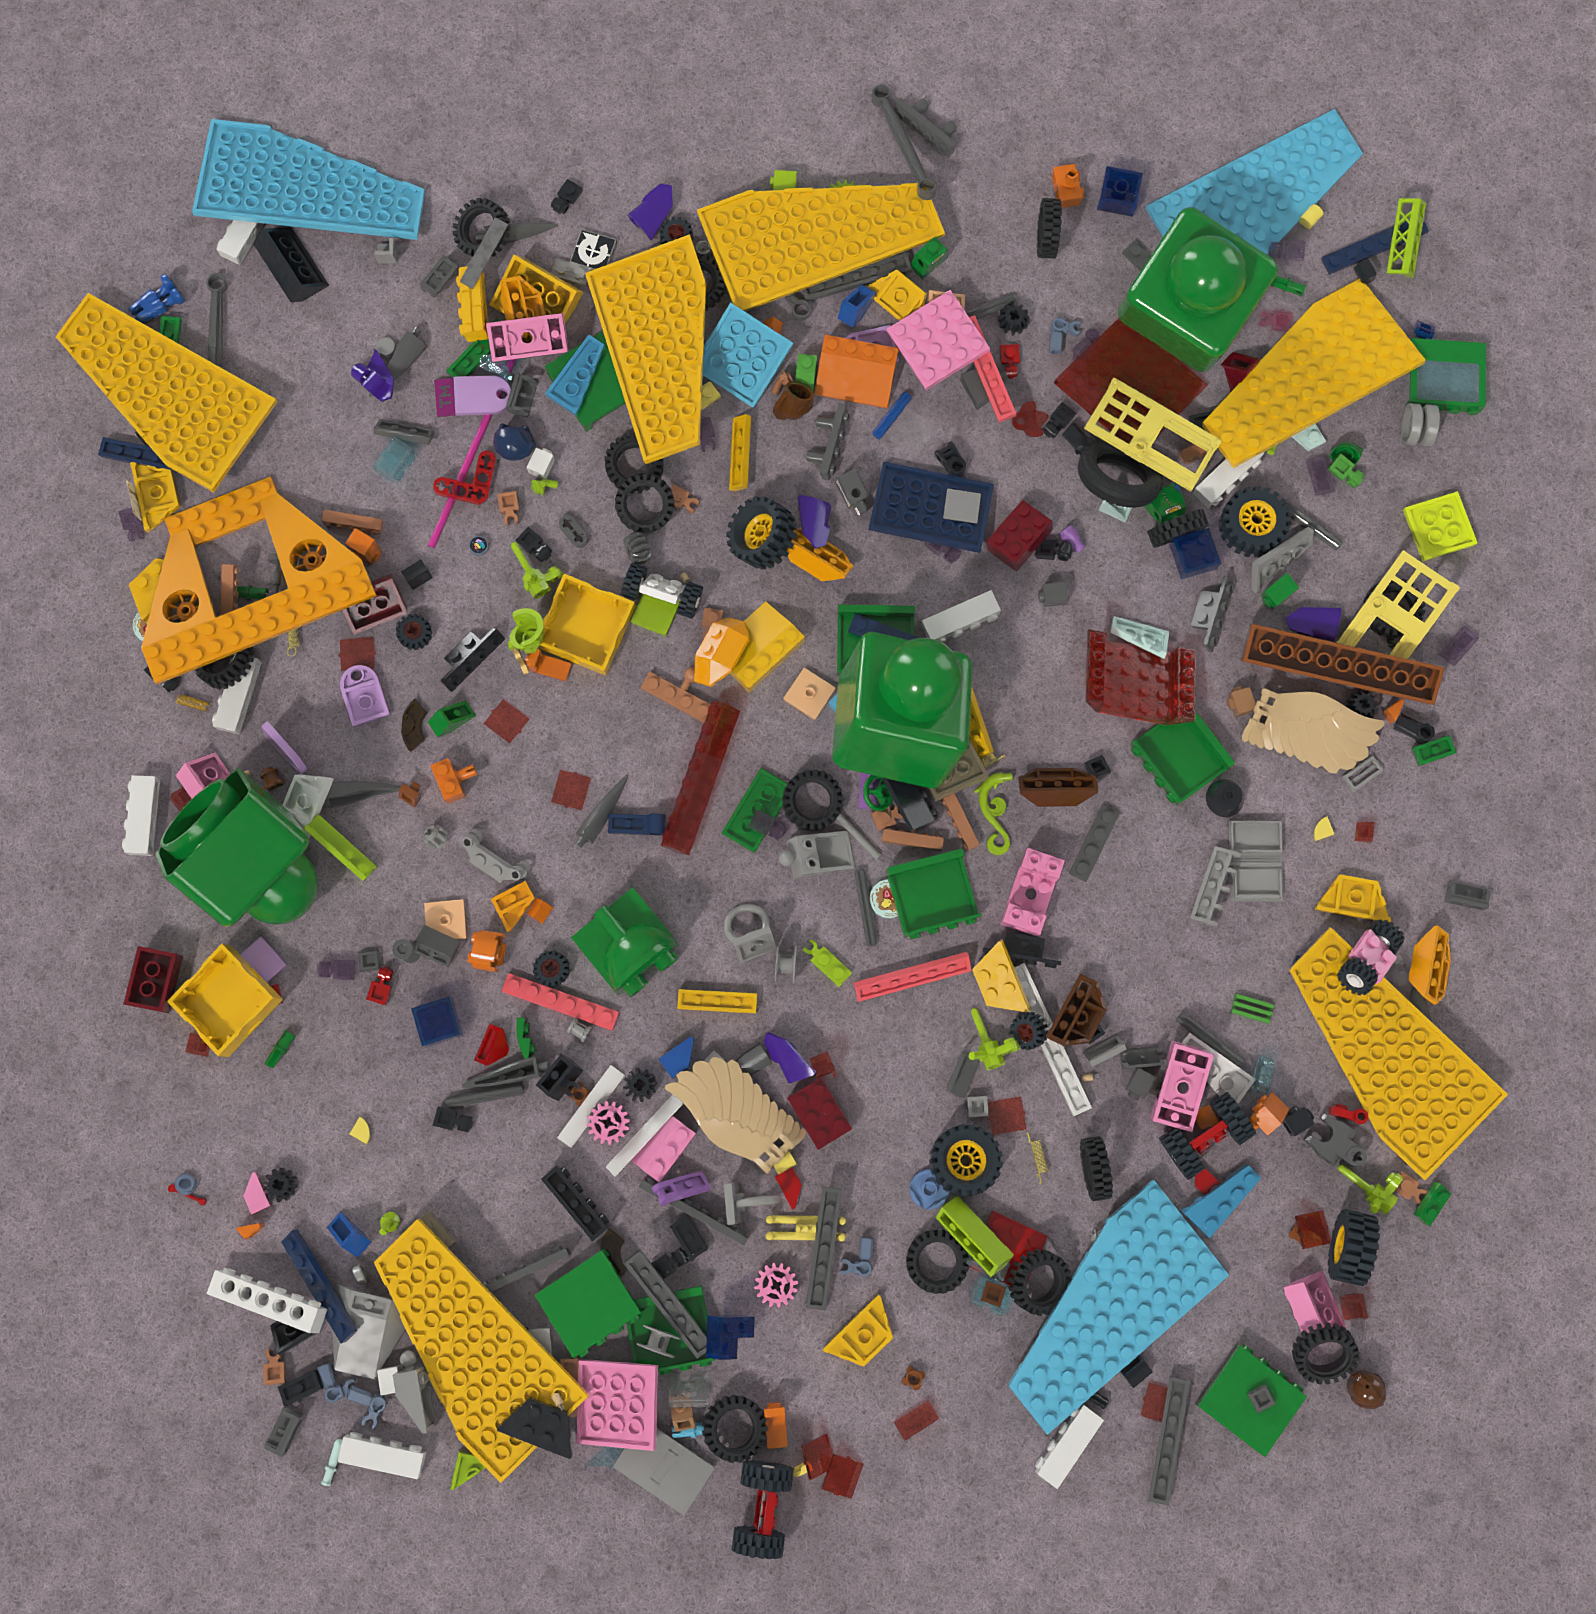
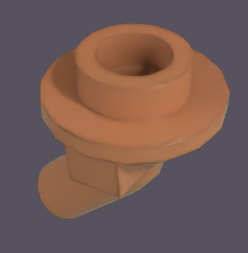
(783, 379)

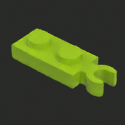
(828, 964)

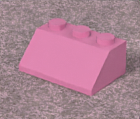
(201, 772)
(664, 1148)
(1313, 1302)

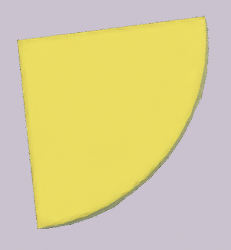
(1323, 829)
(361, 1130)
(799, 1470)

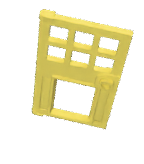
(1150, 426)
(1394, 615)

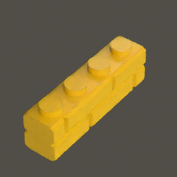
(473, 308)

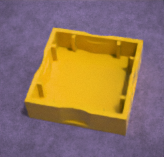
(586, 624)
(225, 1000)

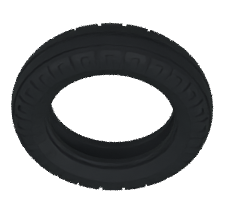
(1110, 489)

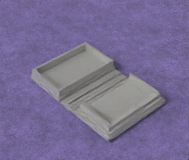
(1260, 866)
(667, 1472)

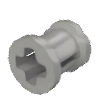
(579, 1030)

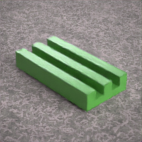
(1236, 1004)

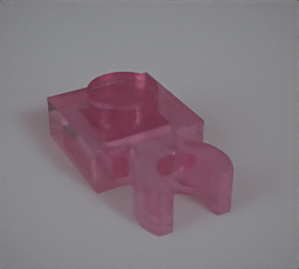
(1278, 320)

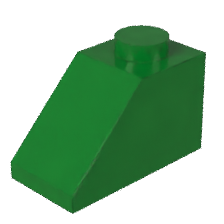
(1279, 592)
(450, 718)

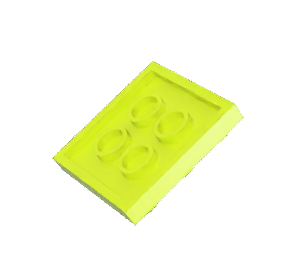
(1440, 526)

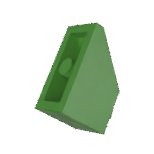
(806, 370)

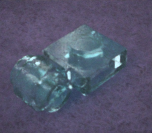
(498, 369)

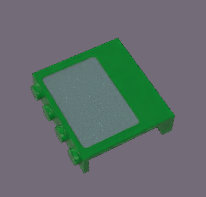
(1450, 376)

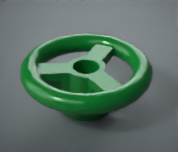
(880, 792)

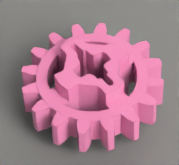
(610, 1113)
(767, 1290)

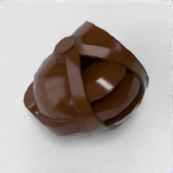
(793, 404)
(1366, 1389)

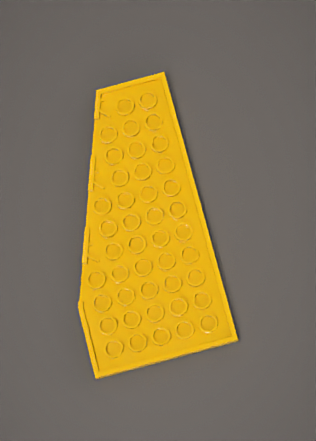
(804, 236)
(655, 336)
(1321, 365)
(174, 398)
(1403, 1069)
(471, 1347)

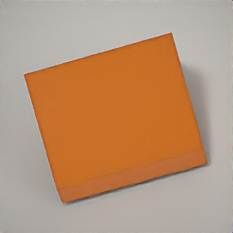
(774, 324)
(539, 910)

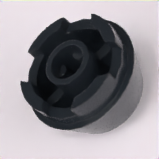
(1224, 798)

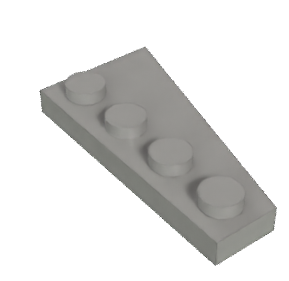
(1279, 557)

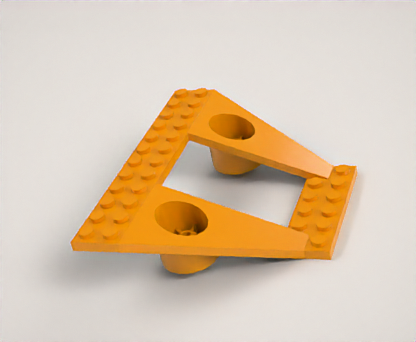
(311, 595)

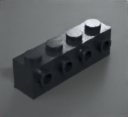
(575, 1203)

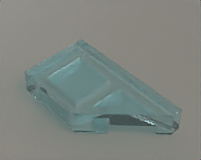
(606, 1457)

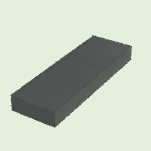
(404, 432)

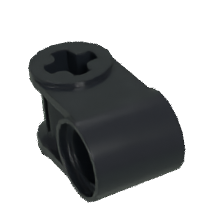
(949, 458)

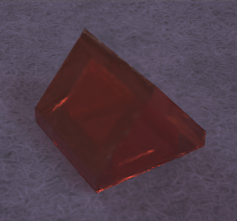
(1364, 832)

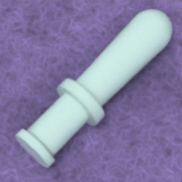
(331, 1468)

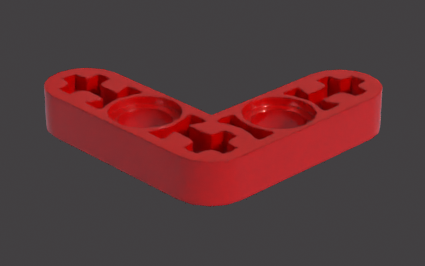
(476, 486)

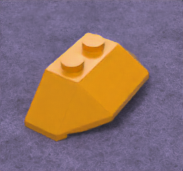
(521, 301)
(823, 562)
(720, 651)
(1431, 965)

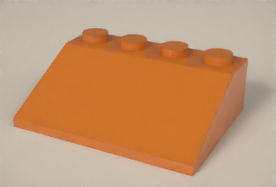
(856, 371)

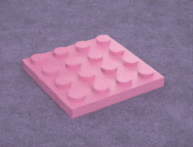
(938, 340)
(619, 1404)

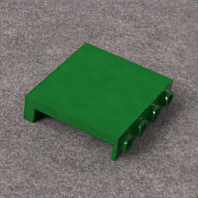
(604, 391)
(895, 616)
(1182, 757)
(932, 894)
(694, 1302)
(589, 1304)
(1232, 1408)

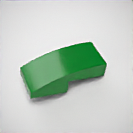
(525, 1044)

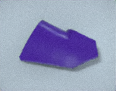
(653, 210)
(375, 377)
(814, 519)
(1315, 622)
(790, 1061)

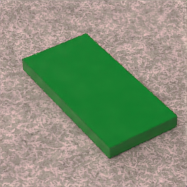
(763, 794)

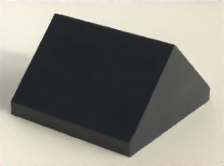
(288, 1337)

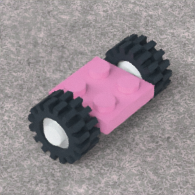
(1371, 957)

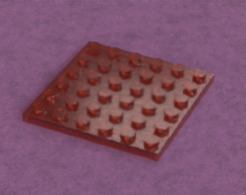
(1137, 363)

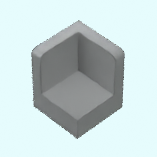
(386, 252)

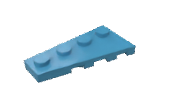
(573, 381)
(1216, 1206)

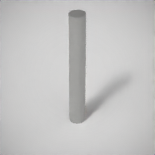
(858, 836)

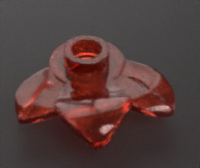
(1032, 418)

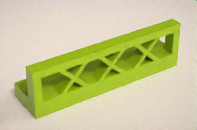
(1413, 237)
(340, 847)

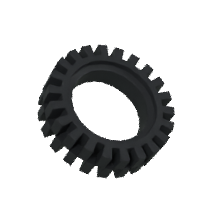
(464, 221)
(1049, 228)
(718, 287)
(613, 454)
(667, 501)
(1180, 526)
(1384, 628)
(230, 674)
(832, 788)
(1096, 1168)
(922, 1281)
(1019, 1281)
(1332, 1370)
(758, 1431)

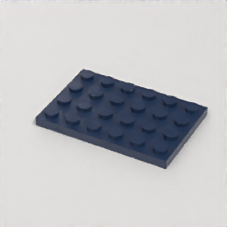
(913, 505)

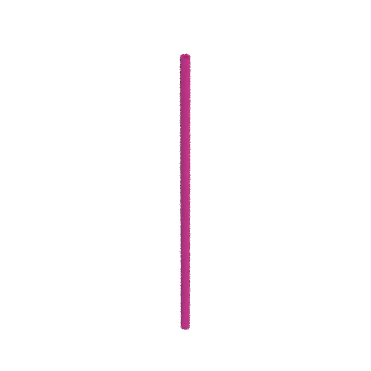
(464, 469)

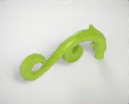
(990, 814)

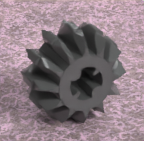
(637, 548)

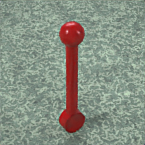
(202, 1201)

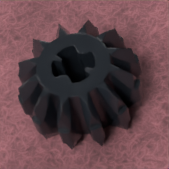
(1014, 325)
(1369, 703)
(645, 1089)
(280, 1193)

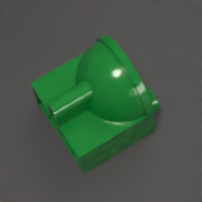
(626, 943)

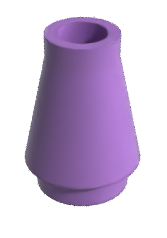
(1072, 536)

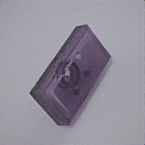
(1320, 476)
(1459, 646)

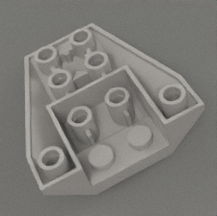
(377, 1333)

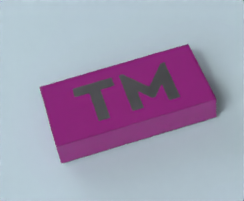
(445, 397)

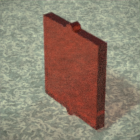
(357, 652)
(506, 721)
(571, 790)
(1006, 1115)
(1312, 1229)
(1154, 1402)
(817, 1456)
(842, 1476)

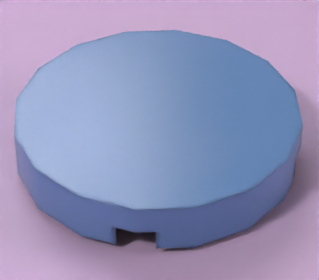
(926, 1194)

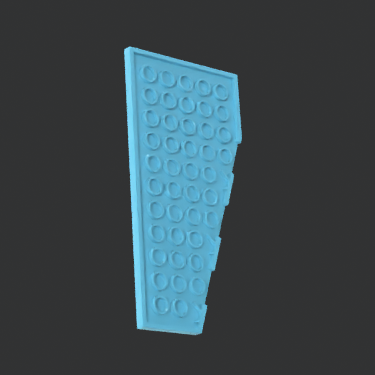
(291, 182)
(1269, 187)
(1121, 1299)

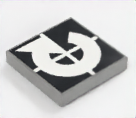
(593, 250)

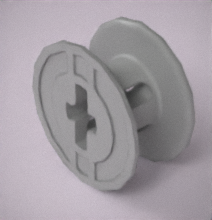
(785, 963)
(658, 1341)

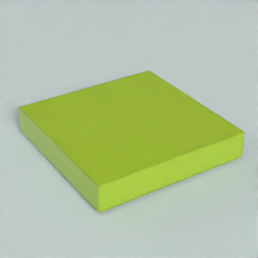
(654, 614)

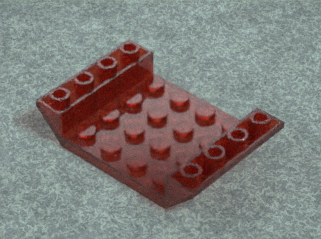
(1139, 684)

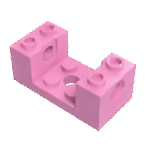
(547, 332)
(1035, 872)
(1184, 1065)

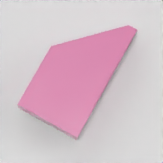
(255, 1195)

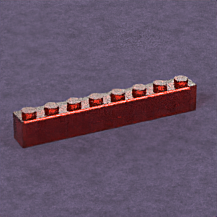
(700, 778)

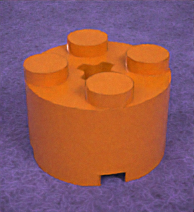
(487, 950)

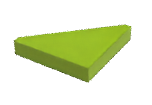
(465, 1468)

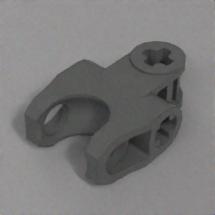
(1338, 1145)

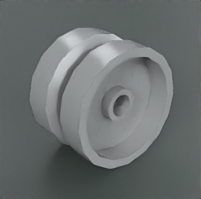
(1420, 424)

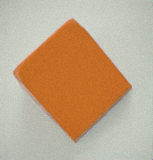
(1393, 711)
(1205, 1118)
(249, 1231)

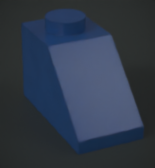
(856, 305)
(678, 1058)
(348, 1235)

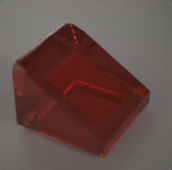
(180, 798)
(197, 1045)

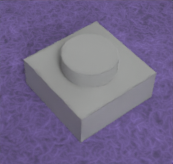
(977, 1106)

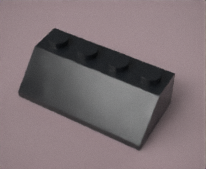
(290, 263)
(912, 804)

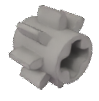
(435, 837)

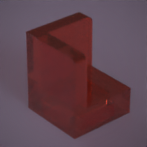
(822, 1065)
(1353, 1306)

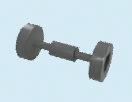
(273, 558)
(404, 950)

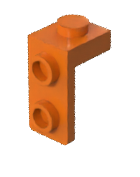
(547, 665)
(776, 1425)

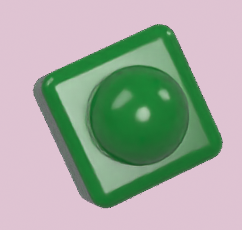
(1197, 289)
(903, 709)
(239, 854)

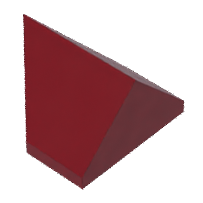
(1238, 367)

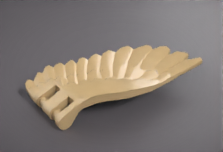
(1312, 729)
(736, 1112)

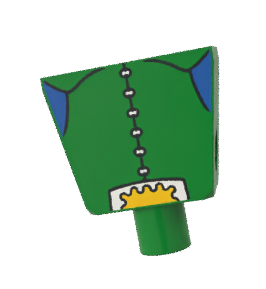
(931, 256)
(1167, 504)

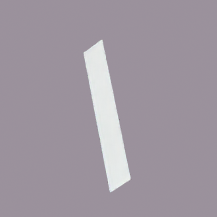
(647, 1131)

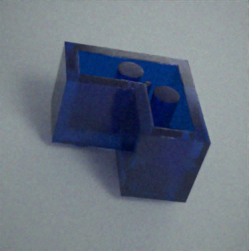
(724, 1334)

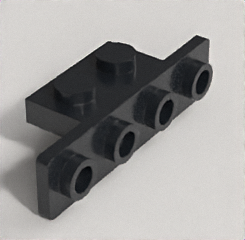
(469, 655)
(1026, 948)

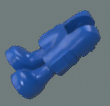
(150, 305)

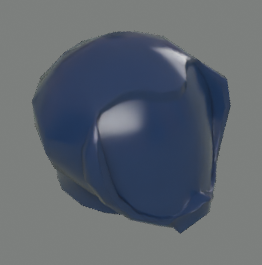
(513, 442)

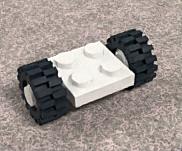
(663, 589)

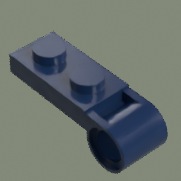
(637, 824)

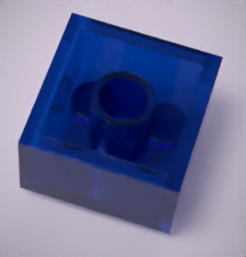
(1119, 191)
(1195, 553)
(437, 1021)

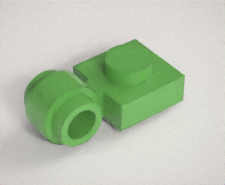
(1342, 467)

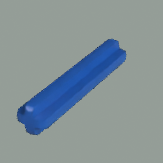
(891, 416)

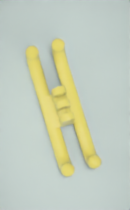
(804, 1227)

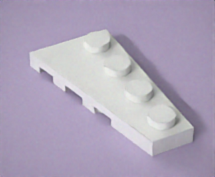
(1223, 1074)

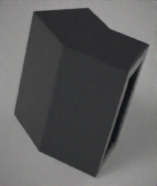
(416, 574)
(1136, 1371)

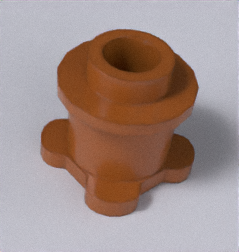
(271, 778)

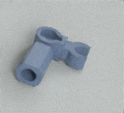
(1058, 328)
(861, 1267)
(328, 1379)
(376, 1403)

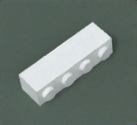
(238, 240)
(1223, 480)
(961, 617)
(235, 701)
(142, 815)
(1068, 1446)
(382, 1456)

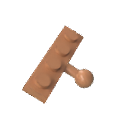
(677, 696)

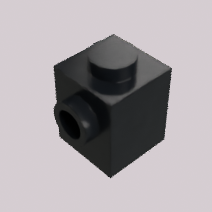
(1298, 1120)

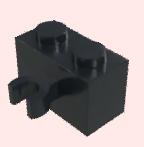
(560, 1078)

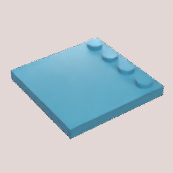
(743, 355)

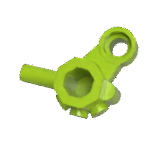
(534, 579)
(990, 1052)
(1378, 1197)

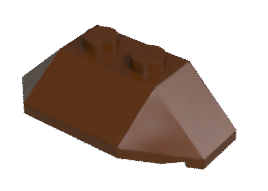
(1057, 786)
(1079, 1014)

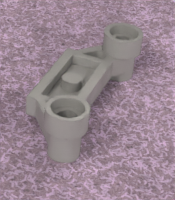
(491, 863)

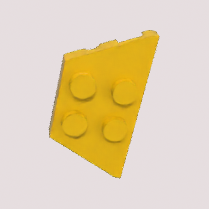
(898, 294)
(155, 494)
(144, 587)
(1354, 898)
(1000, 981)
(862, 1335)

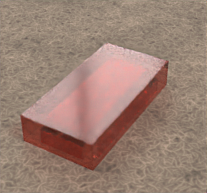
(916, 1420)

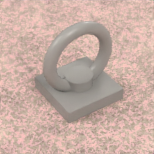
(754, 942)
(736, 1202)

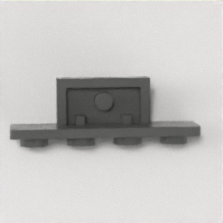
(1210, 612)

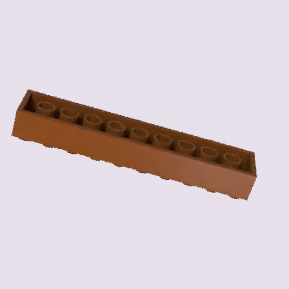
(1342, 664)

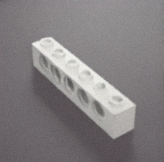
(222, 1285)

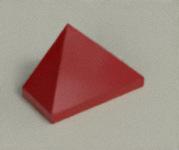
(493, 1046)

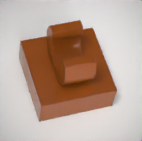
(410, 794)

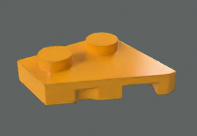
(513, 904)

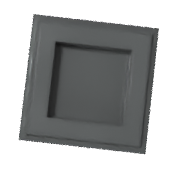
(369, 960)
(1261, 1398)

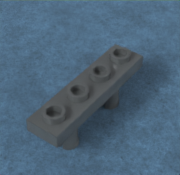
(921, 125)
(832, 451)

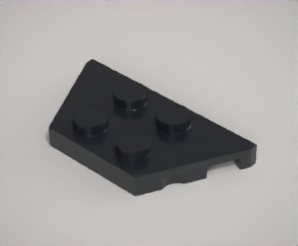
(540, 1426)

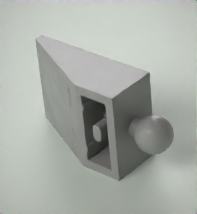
(818, 854)
(414, 1392)

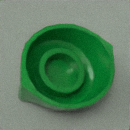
(1348, 449)

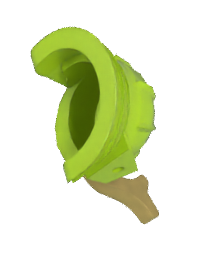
(526, 635)

